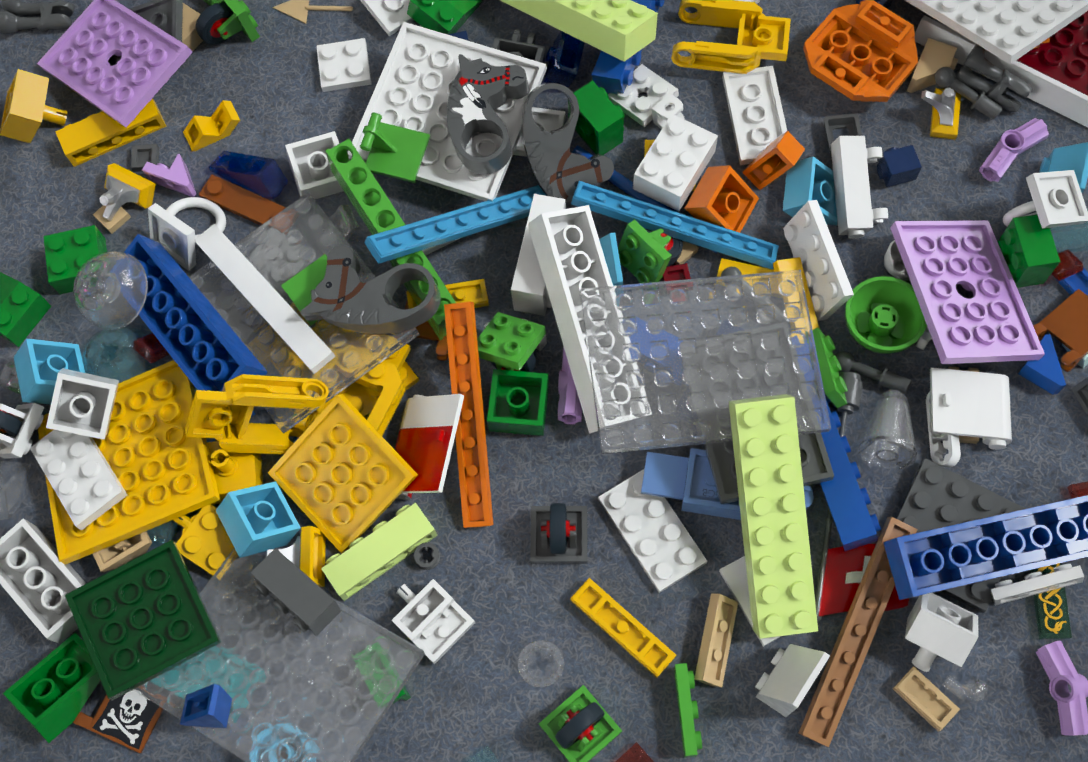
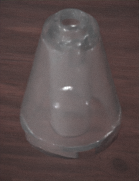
(889, 433)

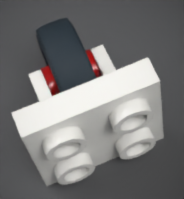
(17, 428)

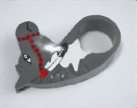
(471, 108)

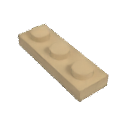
(716, 640)

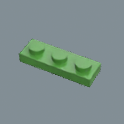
(829, 366)
(687, 710)

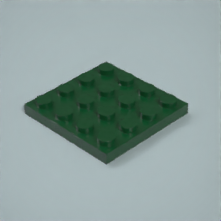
(142, 619)

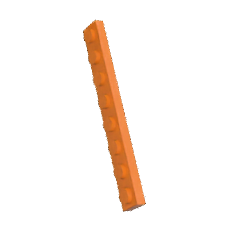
(471, 427)

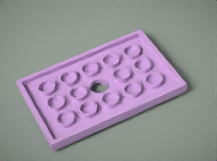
(111, 29)
(966, 330)

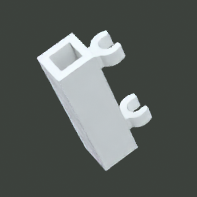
(852, 186)

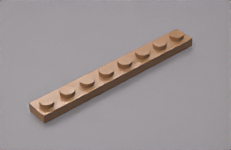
(853, 640)

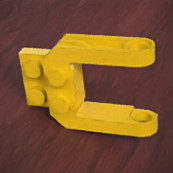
(757, 36)
(383, 379)
(228, 412)

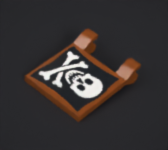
(124, 720)

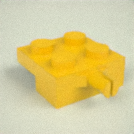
(204, 539)

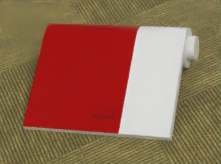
(428, 440)

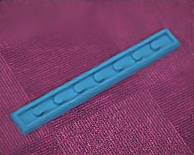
(451, 225)
(676, 225)

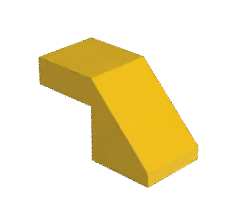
(207, 130)

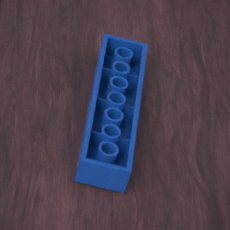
(189, 323)
(989, 547)

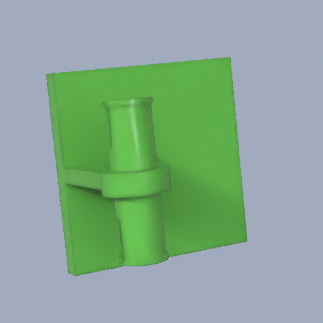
(393, 149)

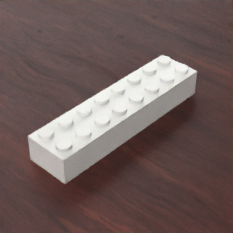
(571, 261)

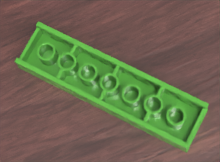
(381, 216)

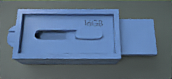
(692, 482)

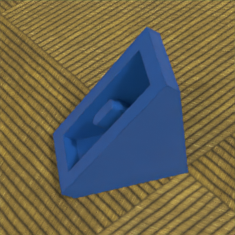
(1046, 371)
(207, 708)

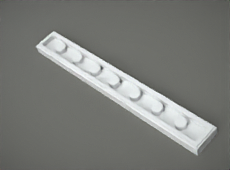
(1045, 89)
(265, 299)

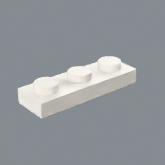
(1037, 583)

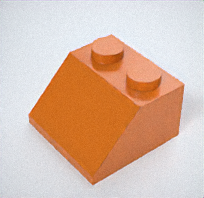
(722, 199)

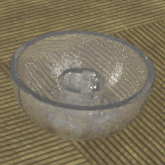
(110, 289)

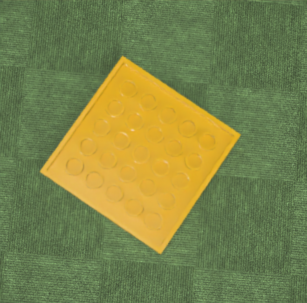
(151, 459)

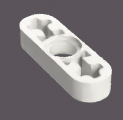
(937, 449)

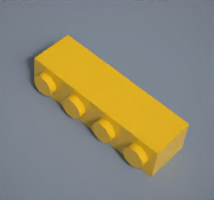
(103, 134)

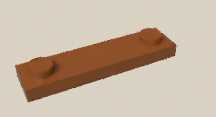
(239, 200)

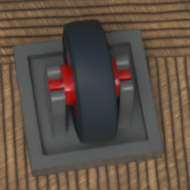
(558, 534)

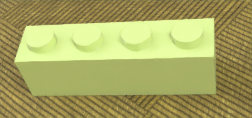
(378, 551)

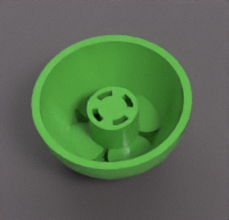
(887, 303)

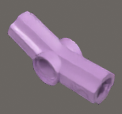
(1021, 140)
(569, 404)
(1061, 671)

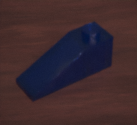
(250, 172)

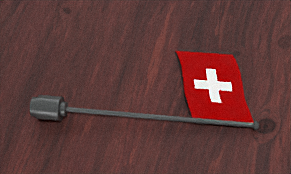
(841, 569)

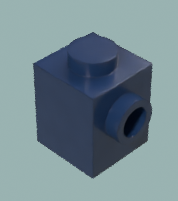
(898, 165)

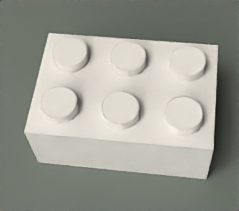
(675, 162)

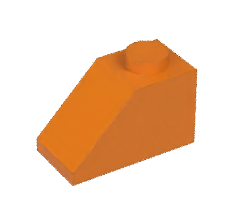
(774, 160)

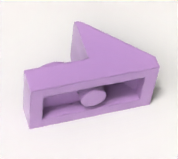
(174, 178)

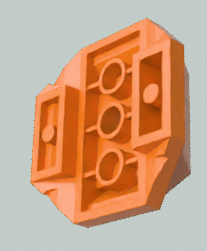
(865, 32)

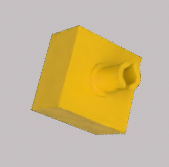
(27, 108)
(234, 470)

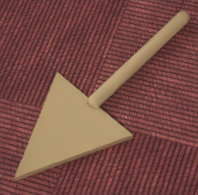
(299, 9)

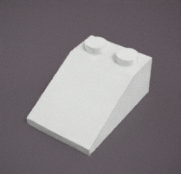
(790, 678)

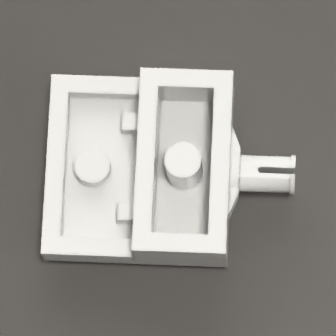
(432, 619)

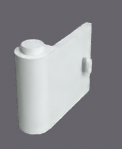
(971, 405)

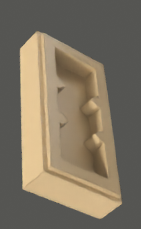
(926, 699)

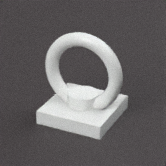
(1054, 198)
(175, 234)

